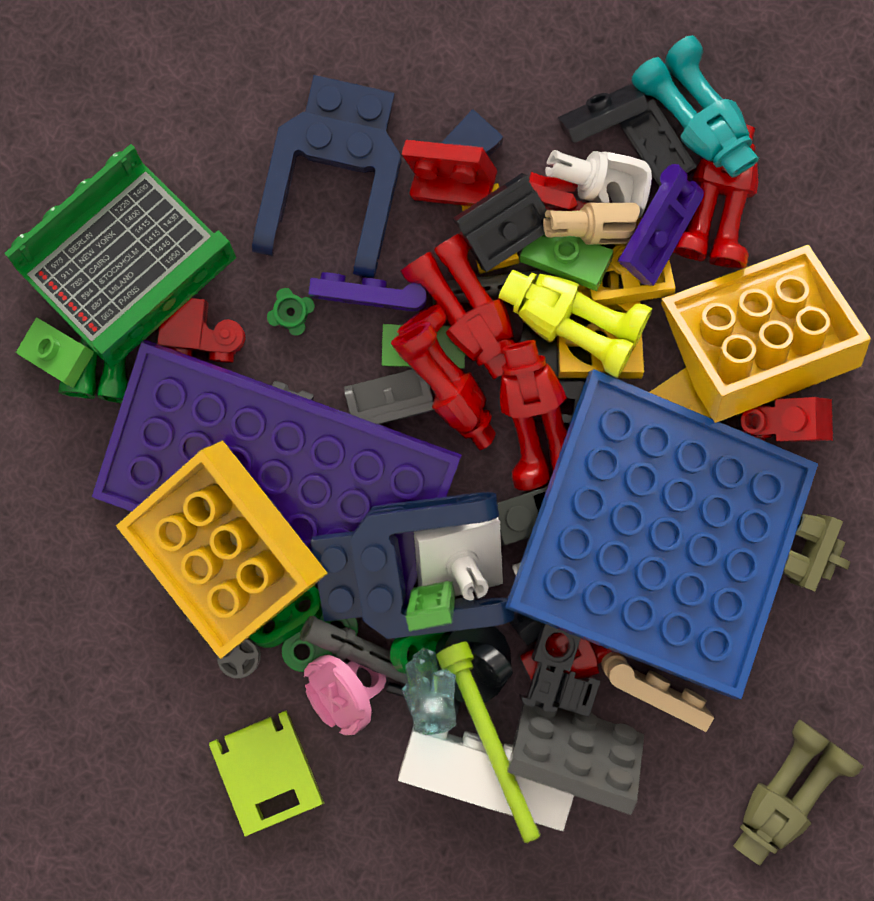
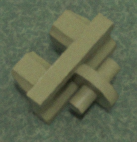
(819, 554)

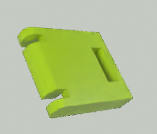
(263, 766)

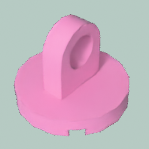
(339, 693)

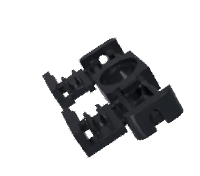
(558, 685)

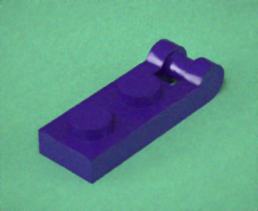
(662, 225)
(369, 293)

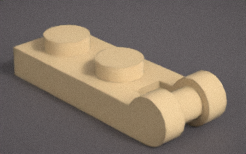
(656, 691)

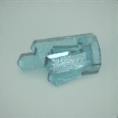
(429, 694)

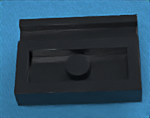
(502, 222)

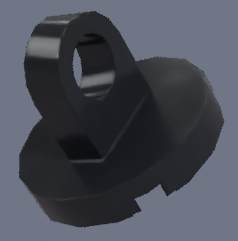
(490, 660)

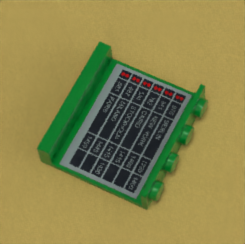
(119, 256)

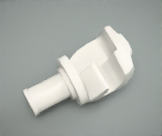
(622, 176)

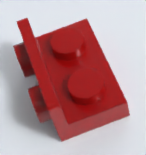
(449, 172)

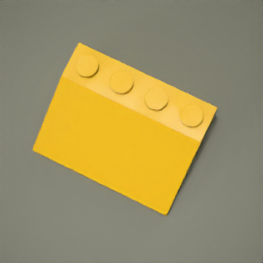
(764, 332)
(221, 548)

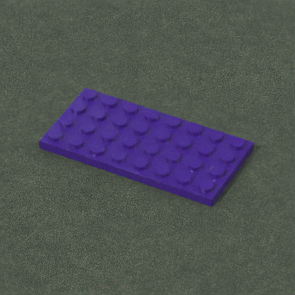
(306, 457)

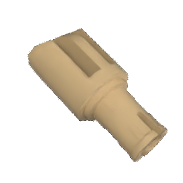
(594, 223)

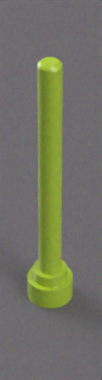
(458, 661)

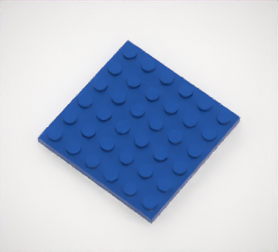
(662, 535)

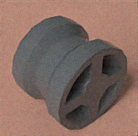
(233, 664)

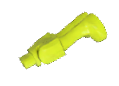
(547, 306)

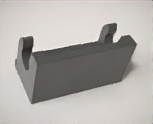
(389, 397)

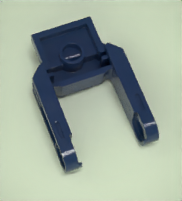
(342, 129)
(368, 573)

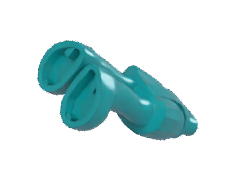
(716, 131)

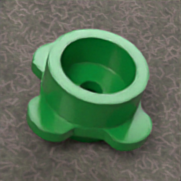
(287, 300)

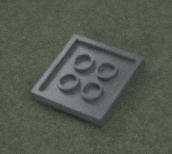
(579, 755)

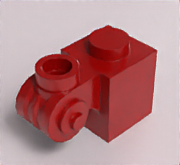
(189, 332)
(791, 420)

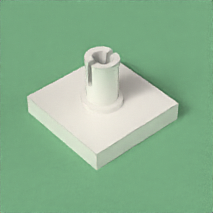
(461, 554)

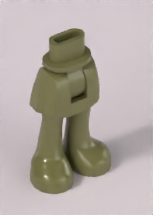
(775, 819)

